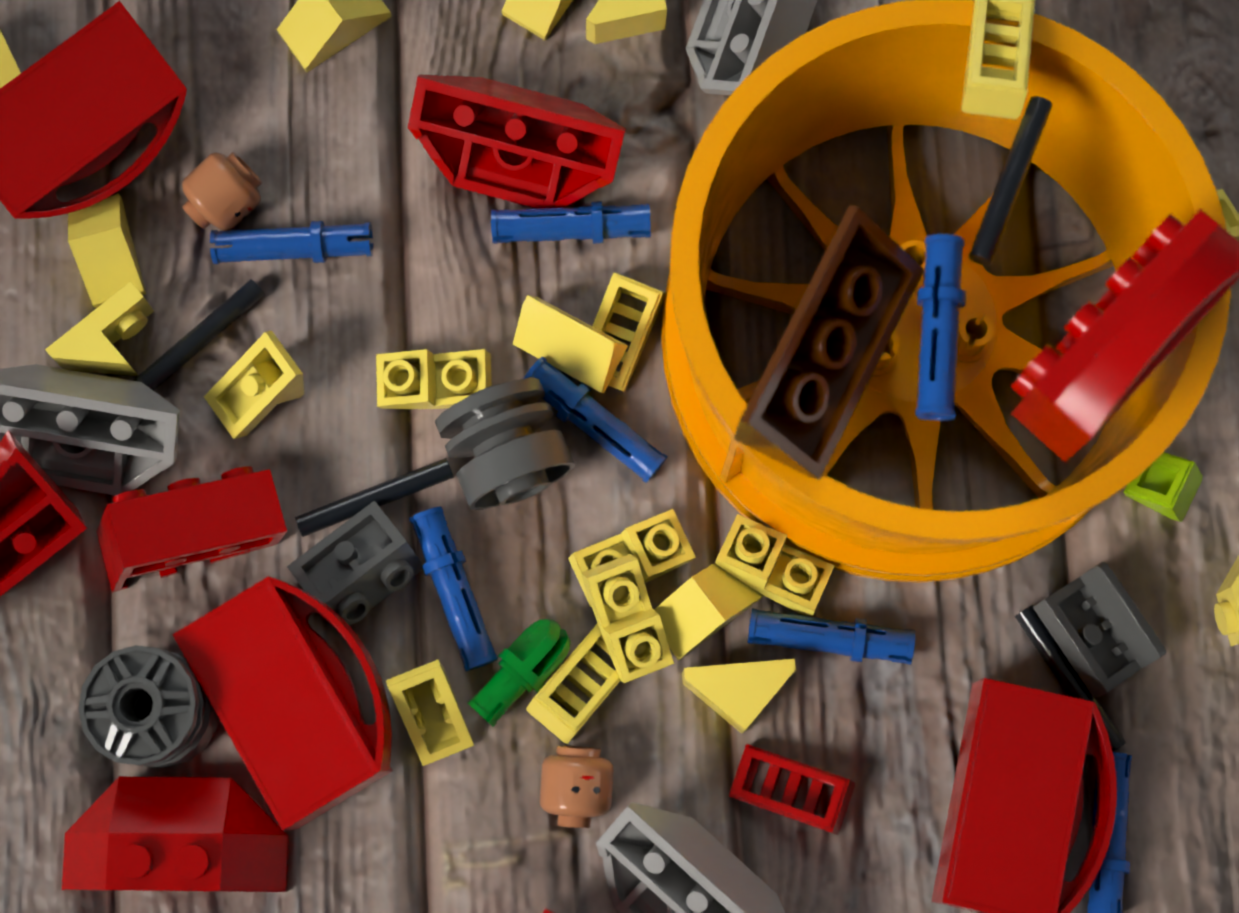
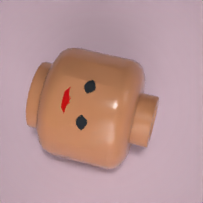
(221, 191)
(576, 785)

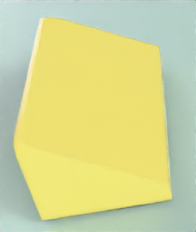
(568, 343)

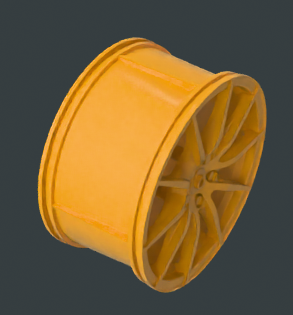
(894, 67)

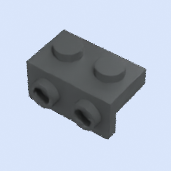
(1100, 629)

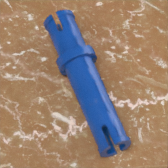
(562, 223)
(292, 243)
(940, 323)
(596, 421)
(450, 580)
(831, 636)
(1108, 885)

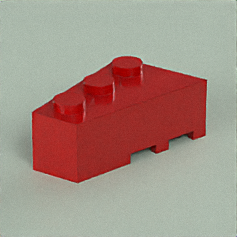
(33, 514)
(189, 524)

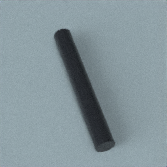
(1010, 181)
(201, 335)
(382, 494)
(1062, 667)

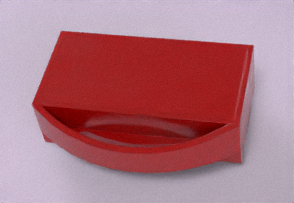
(81, 112)
(1128, 333)
(290, 699)
(1022, 802)

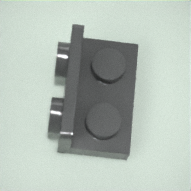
(357, 564)

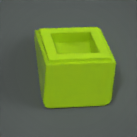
(1167, 486)

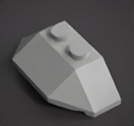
(739, 36)
(89, 427)
(676, 866)

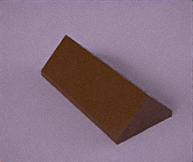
(830, 347)

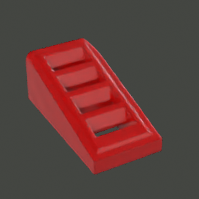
(837, 805)

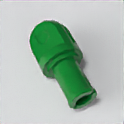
(523, 668)

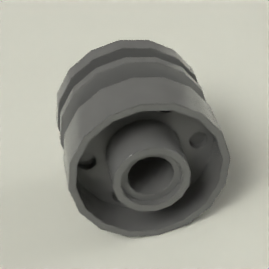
(500, 432)
(118, 702)

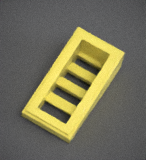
(997, 90)
(654, 298)
(553, 715)

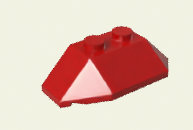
(514, 140)
(175, 839)

